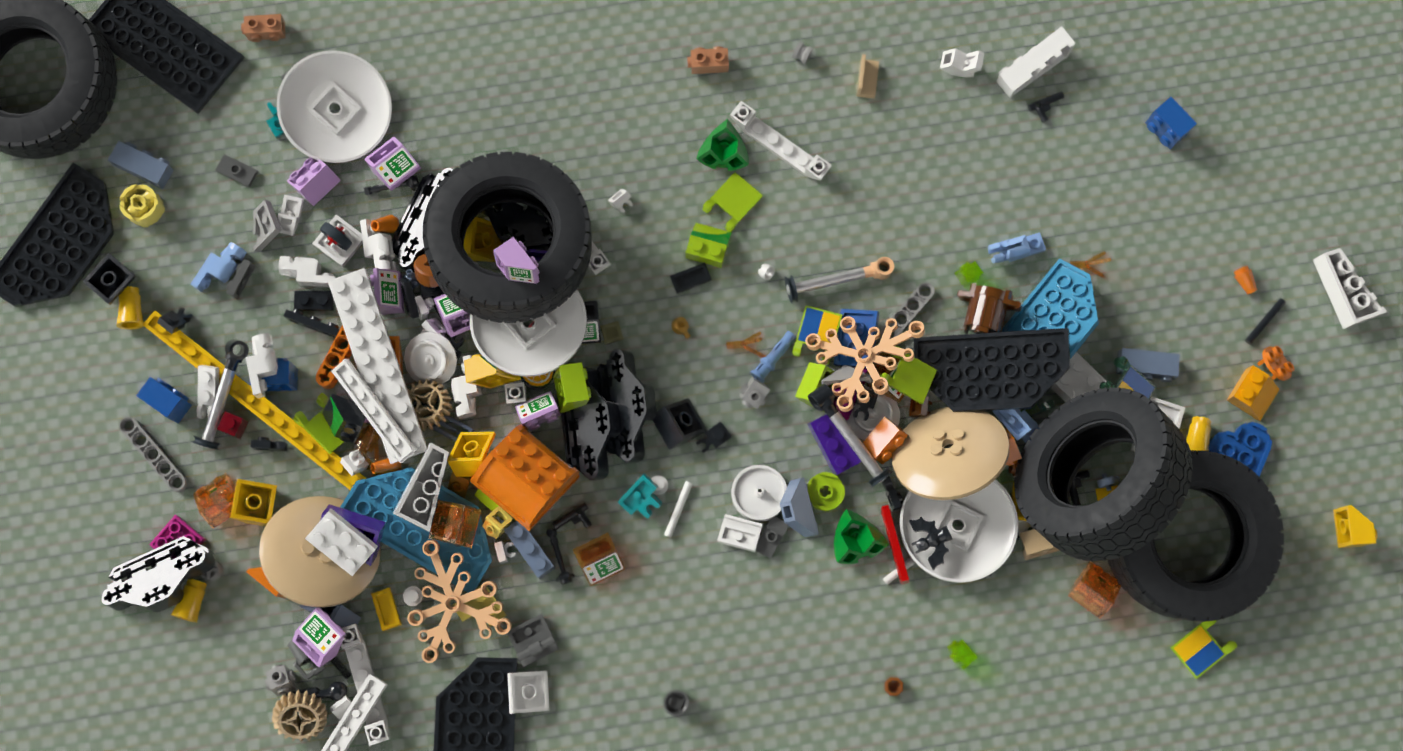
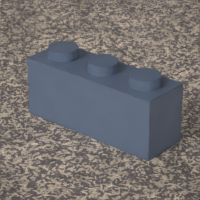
(141, 164)
(1152, 363)
(529, 549)

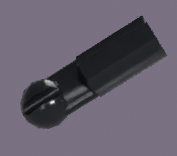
(334, 692)

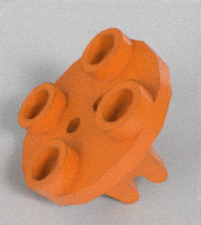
(1277, 363)

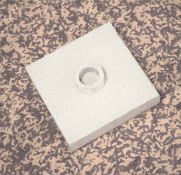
(528, 692)

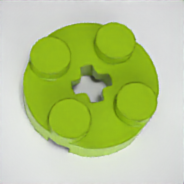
(834, 484)

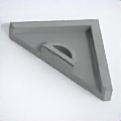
(843, 374)

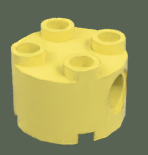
(141, 205)

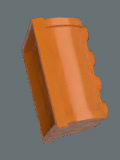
(524, 477)

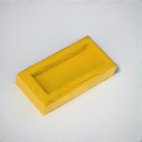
(386, 609)

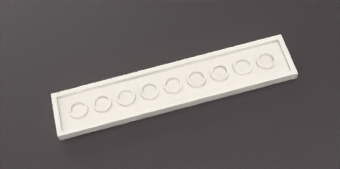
(375, 353)

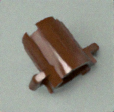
(987, 308)

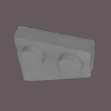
(265, 225)

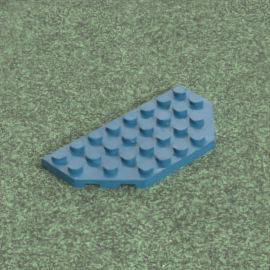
(1060, 301)
(378, 499)

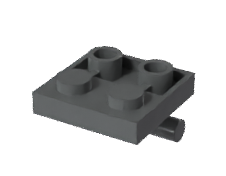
(532, 640)

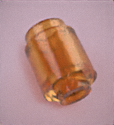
(367, 439)

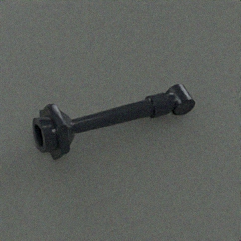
(412, 182)
(564, 577)

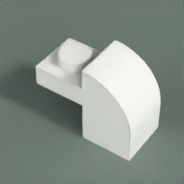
(961, 64)

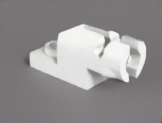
(377, 246)
(306, 270)
(262, 363)
(464, 393)

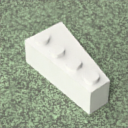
(1035, 62)
(1346, 289)
(421, 494)

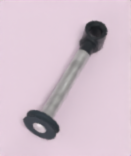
(823, 399)
(207, 439)

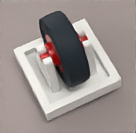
(338, 240)

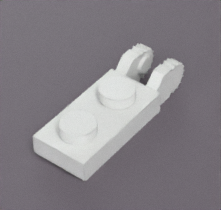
(207, 388)

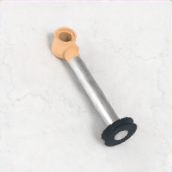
(873, 270)

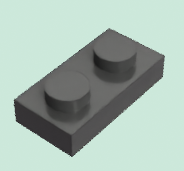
(240, 280)

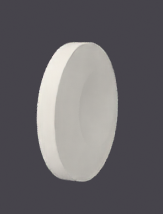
(758, 492)

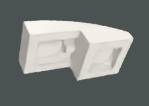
(290, 214)

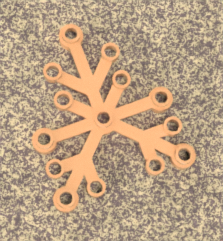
(886, 345)
(444, 580)

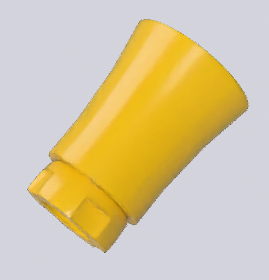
(129, 309)
(1199, 434)
(191, 603)

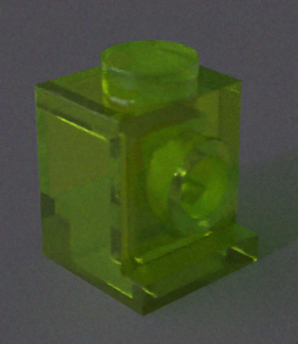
(968, 273)
(961, 653)

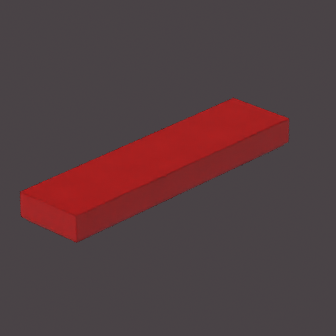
(894, 544)

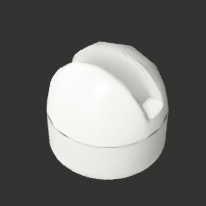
(766, 271)

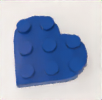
(1247, 444)

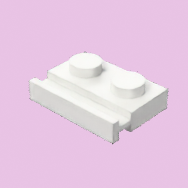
(739, 533)

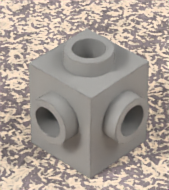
(757, 387)
(280, 680)

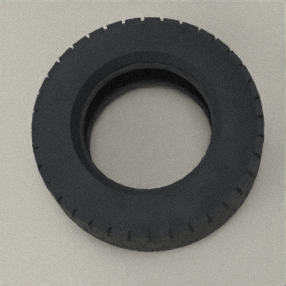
(86, 87)
(497, 181)
(1139, 503)
(1249, 561)

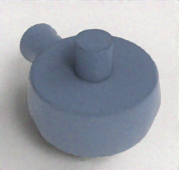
(411, 276)
(1107, 481)

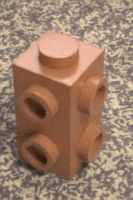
(264, 27)
(708, 60)

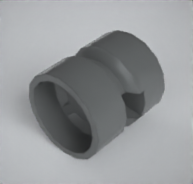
(676, 703)

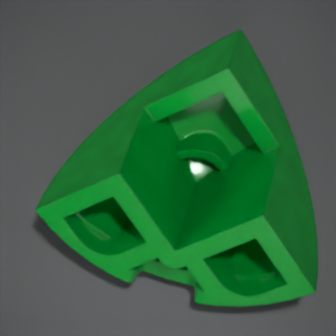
(724, 149)
(856, 538)

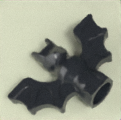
(935, 538)

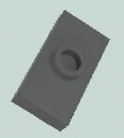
(236, 171)
(771, 537)

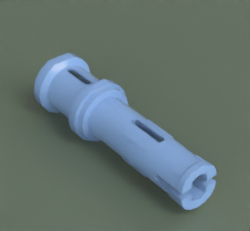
(768, 363)

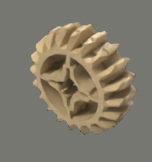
(434, 391)
(310, 710)

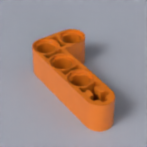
(334, 352)

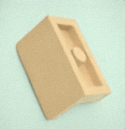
(867, 78)
(1035, 544)

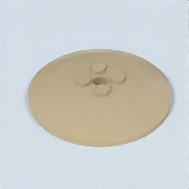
(971, 463)
(300, 569)

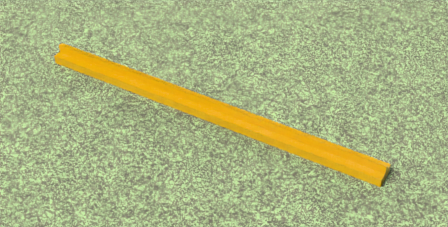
(259, 406)

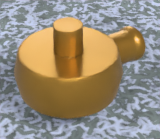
(680, 326)

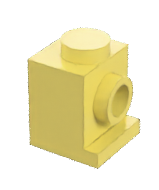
(493, 526)

